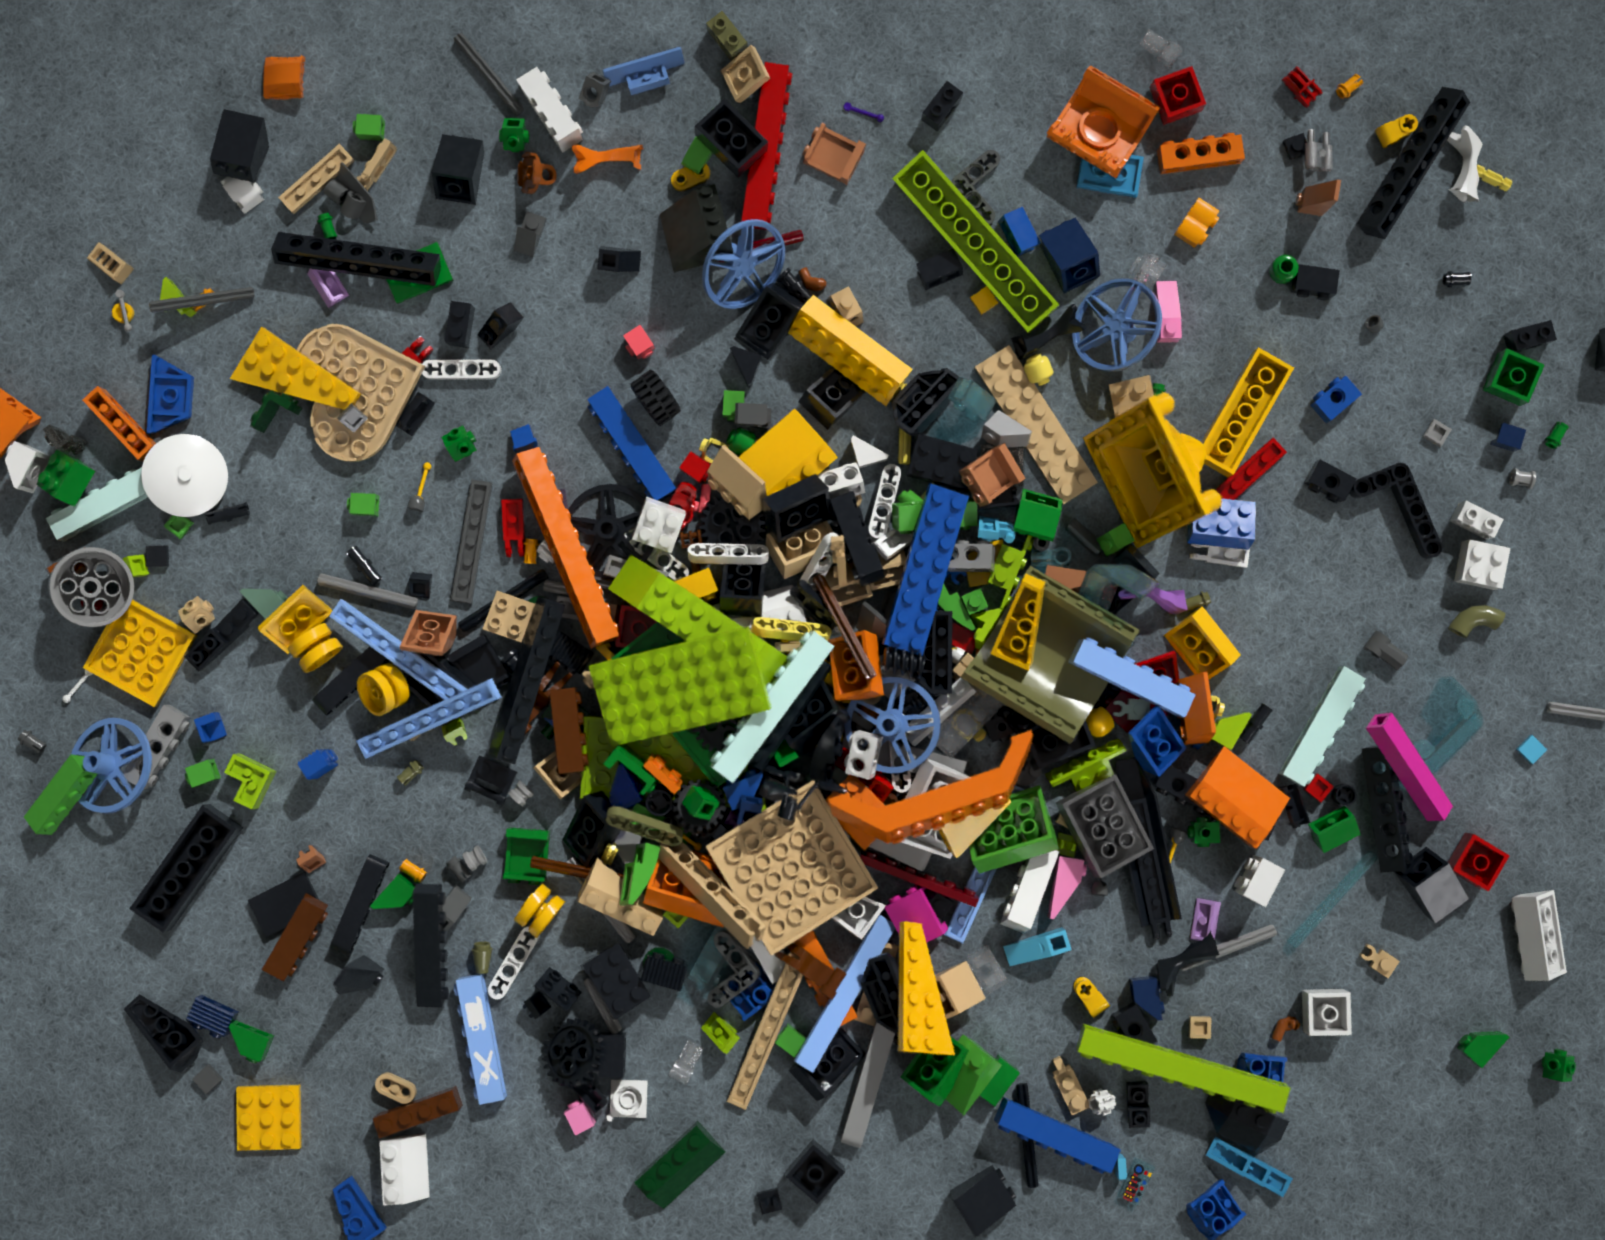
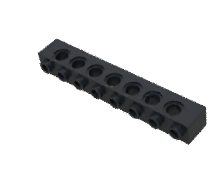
(1413, 162)
(356, 258)

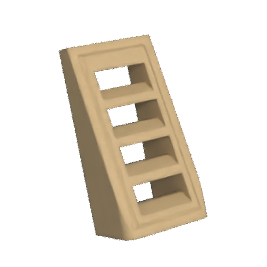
(120, 270)

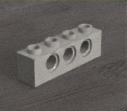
(983, 563)
(155, 734)

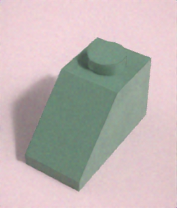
(264, 600)

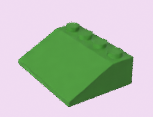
(1017, 833)

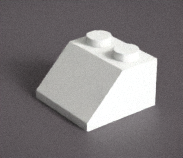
(25, 465)

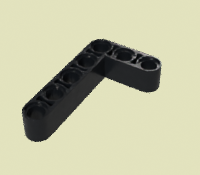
(1404, 503)

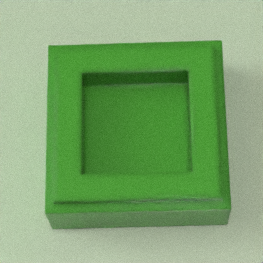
(178, 525)

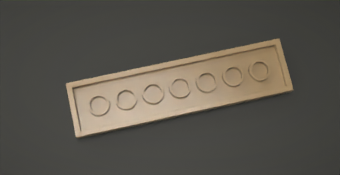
(1048, 441)

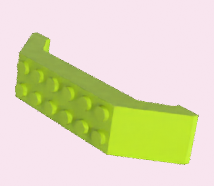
(683, 611)

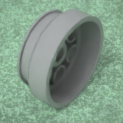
(117, 573)

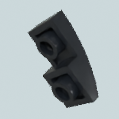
(1138, 1104)

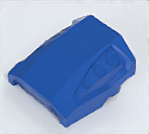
(749, 1001)
(1262, 1065)
(1214, 1211)

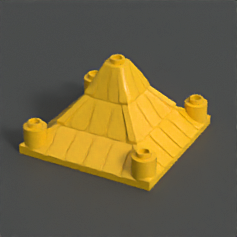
(1151, 470)

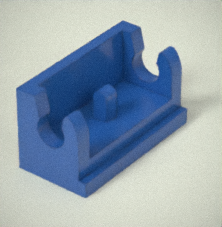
(1019, 231)

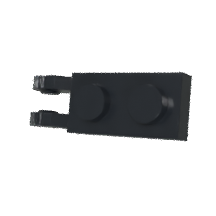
(812, 604)

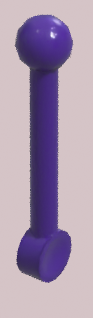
(847, 107)

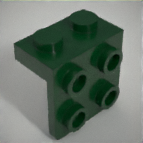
(270, 404)

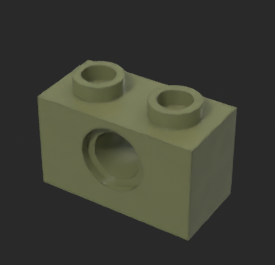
(726, 35)

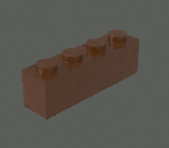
(568, 730)
(295, 936)
(417, 1112)

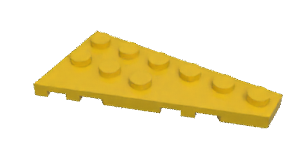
(281, 368)
(921, 1012)

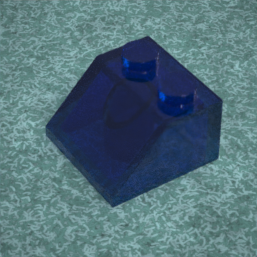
(625, 788)

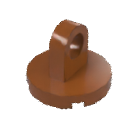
(530, 173)

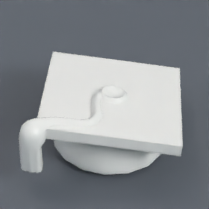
(628, 1099)

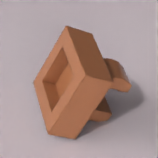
(310, 860)

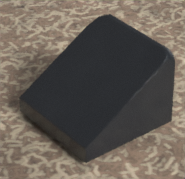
(420, 585)

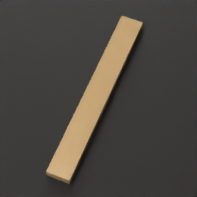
(765, 1036)

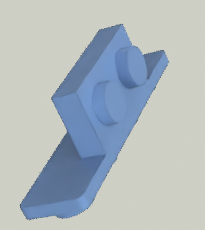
(645, 72)

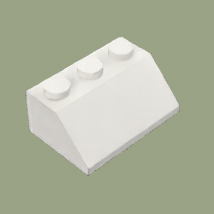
(404, 1169)

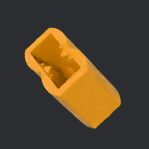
(1196, 223)

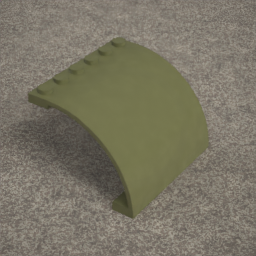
(1053, 690)

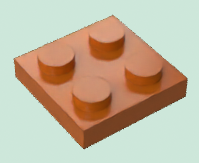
(669, 777)

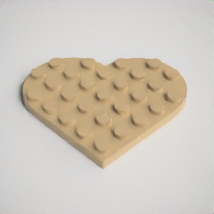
(373, 370)

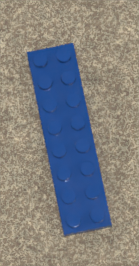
(925, 569)

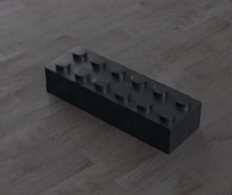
(186, 868)

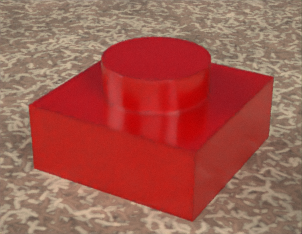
(1318, 788)

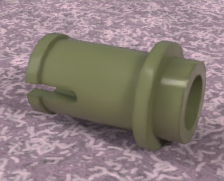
(1198, 601)
(410, 772)

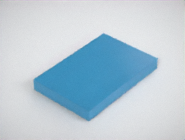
(1125, 184)

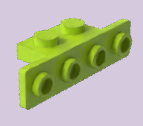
(1007, 567)
(1087, 768)

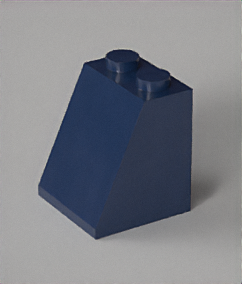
(1070, 254)

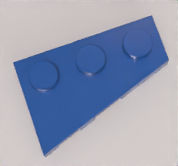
(357, 1212)

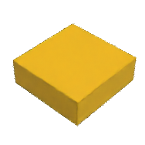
(984, 300)

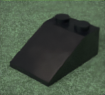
(769, 320)
(831, 397)
(588, 830)
(834, 1065)

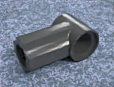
(1382, 648)

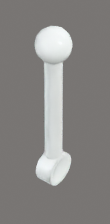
(66, 698)

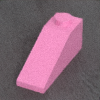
(1171, 316)
(1066, 879)

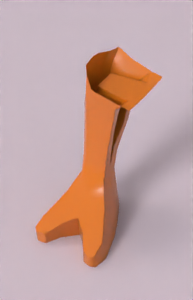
(588, 158)

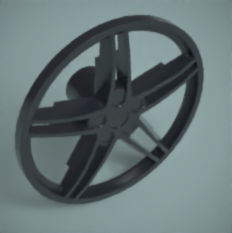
(609, 529)

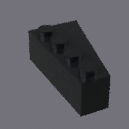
(857, 539)

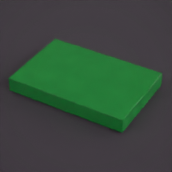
(405, 290)

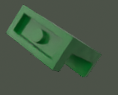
(634, 763)
(521, 847)

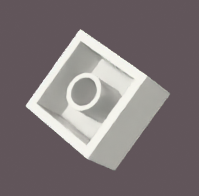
(658, 524)
(1482, 564)
(1258, 880)
(1326, 1012)

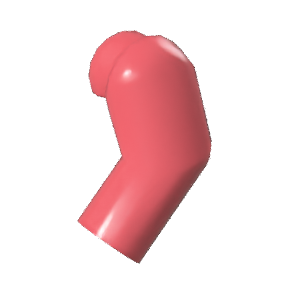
(704, 498)

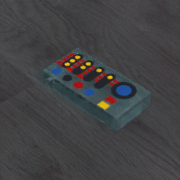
(1136, 1181)

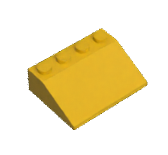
(788, 453)

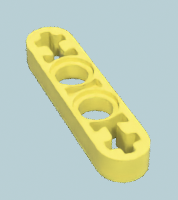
(768, 627)

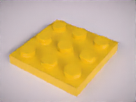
(268, 1117)

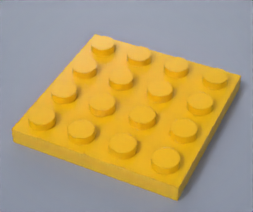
(140, 653)

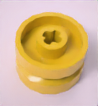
(315, 647)
(383, 689)
(540, 911)

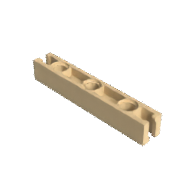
(712, 893)

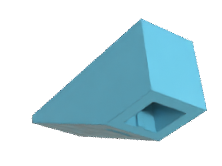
(1037, 947)

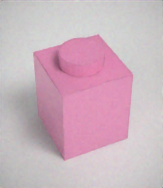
(579, 1116)

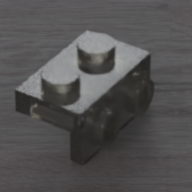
(62, 442)

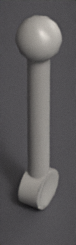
(120, 294)

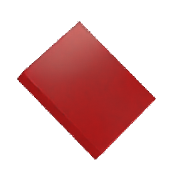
(1163, 664)

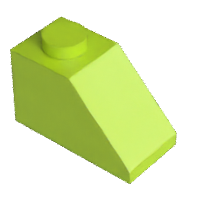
(1229, 729)

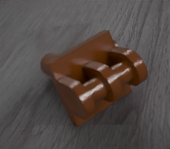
(691, 535)

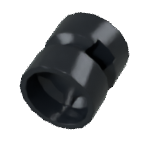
(659, 800)

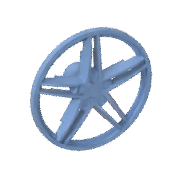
(742, 263)
(1117, 325)
(893, 724)
(109, 762)

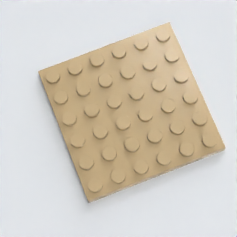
(792, 869)

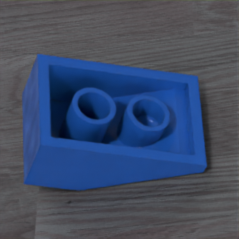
(1155, 742)

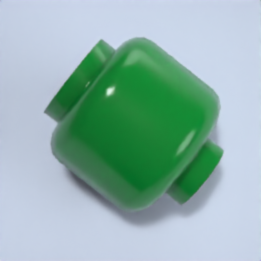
(1287, 273)
(740, 440)

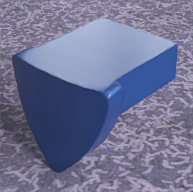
(523, 439)

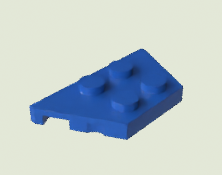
(168, 395)

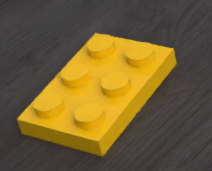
(294, 618)

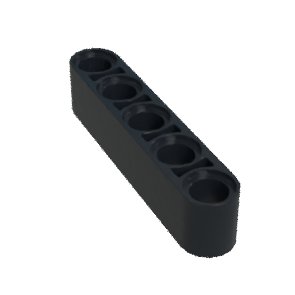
(346, 682)
(358, 905)

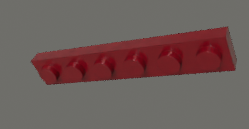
(927, 881)

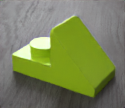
(170, 290)
(986, 623)
(720, 1032)

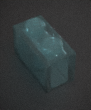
(971, 399)

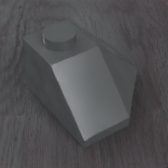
(872, 621)

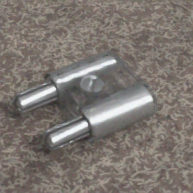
(1318, 155)

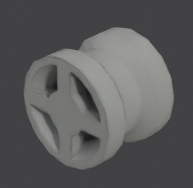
(521, 793)
(475, 858)

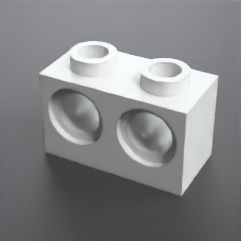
(841, 480)
(1476, 520)
(867, 756)

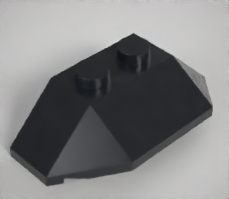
(923, 400)
(938, 653)
(882, 990)
(1244, 1124)

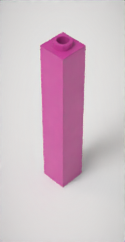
(1409, 767)

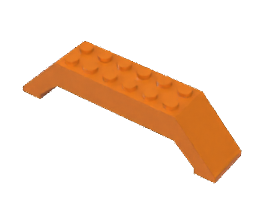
(939, 805)

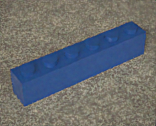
(631, 444)
(1057, 1135)

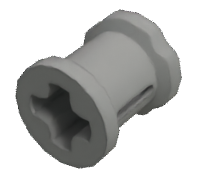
(1522, 478)

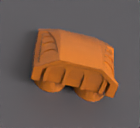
(283, 77)

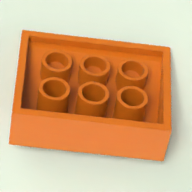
(1238, 797)
(670, 894)

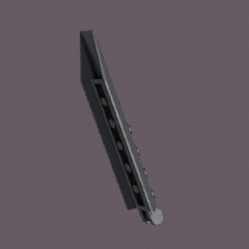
(1151, 872)

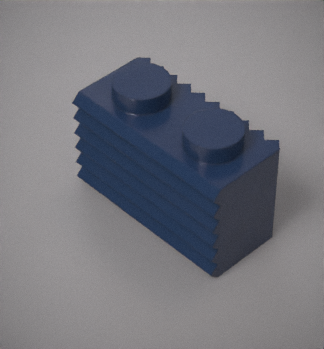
(211, 1016)

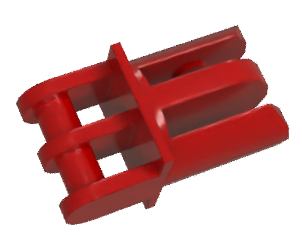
(1299, 84)

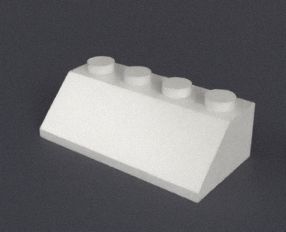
(777, 605)
(1539, 936)

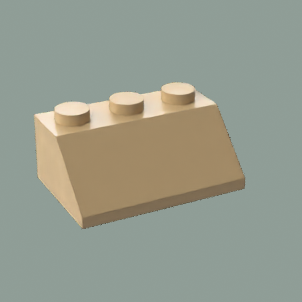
(737, 483)

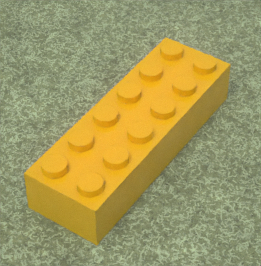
(849, 350)
(1244, 411)

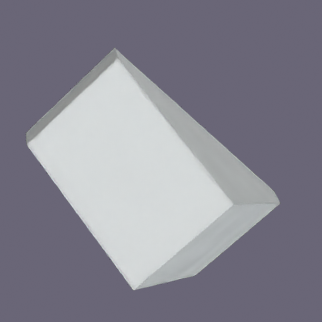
(866, 454)

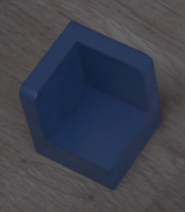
(1509, 437)
(748, 807)

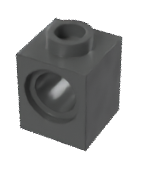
(599, 83)

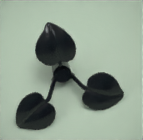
(789, 803)

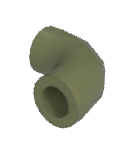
(1476, 616)

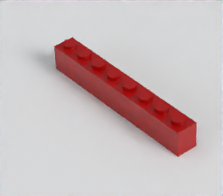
(768, 124)

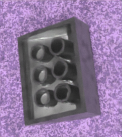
(1104, 826)

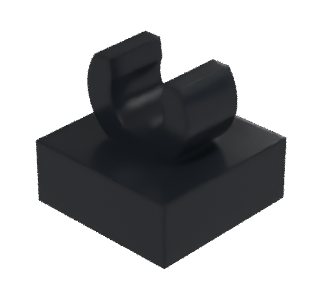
(537, 1004)
(769, 1201)

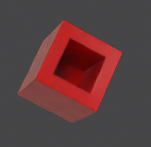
(695, 467)

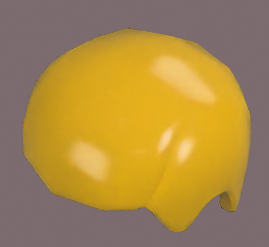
(1099, 722)

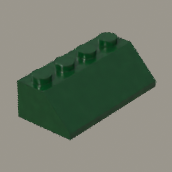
(679, 1165)

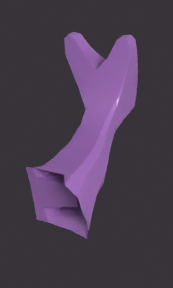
(1170, 601)

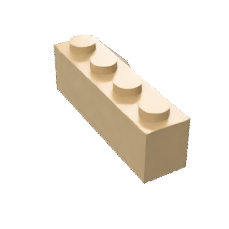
(603, 891)

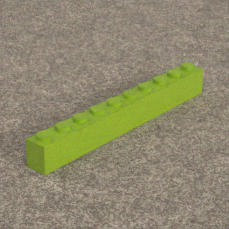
(1183, 1068)

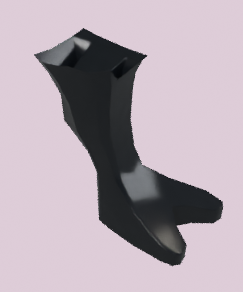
(1064, 325)
(1195, 952)

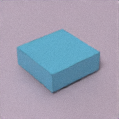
(1531, 749)
(1120, 1167)

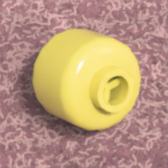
(1038, 369)

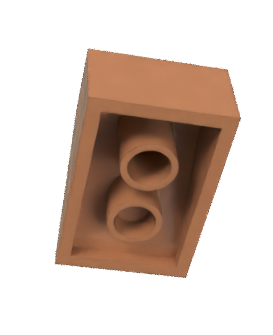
(430, 633)

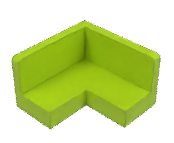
(254, 777)

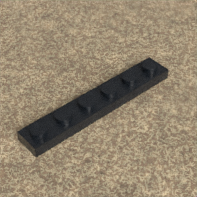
(780, 731)

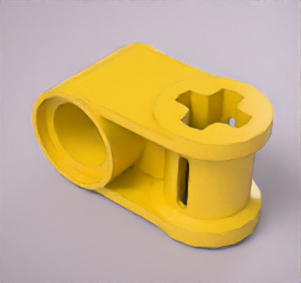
(1394, 130)
(1092, 998)

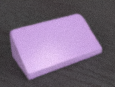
(328, 286)
(1205, 919)

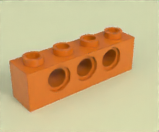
(1171, 163)
(119, 422)

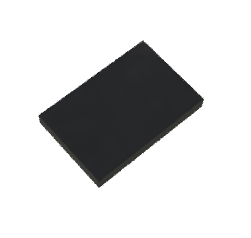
(277, 905)

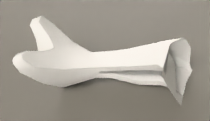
(1469, 147)

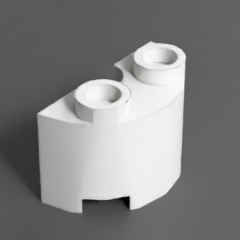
(243, 193)

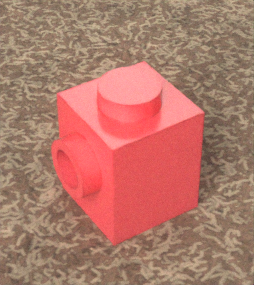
(639, 343)

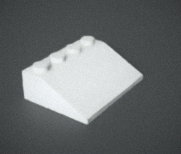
(930, 777)

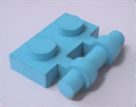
(991, 529)

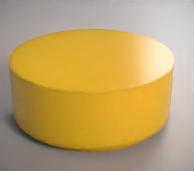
(117, 312)

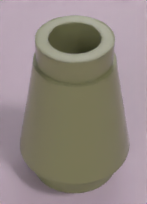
(482, 956)

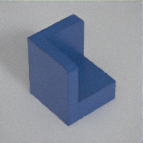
(210, 727)

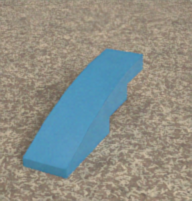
(1249, 1166)

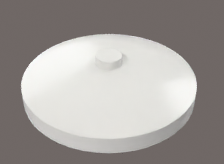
(184, 475)

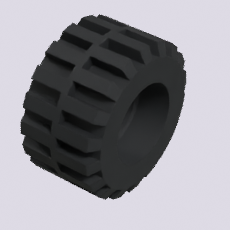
(655, 397)
(694, 824)

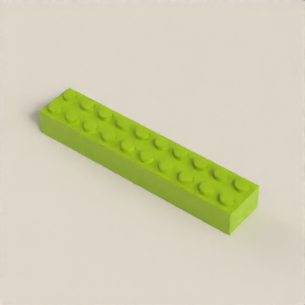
(976, 241)

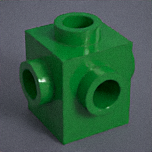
(514, 134)
(459, 443)
(1211, 833)
(1558, 1065)

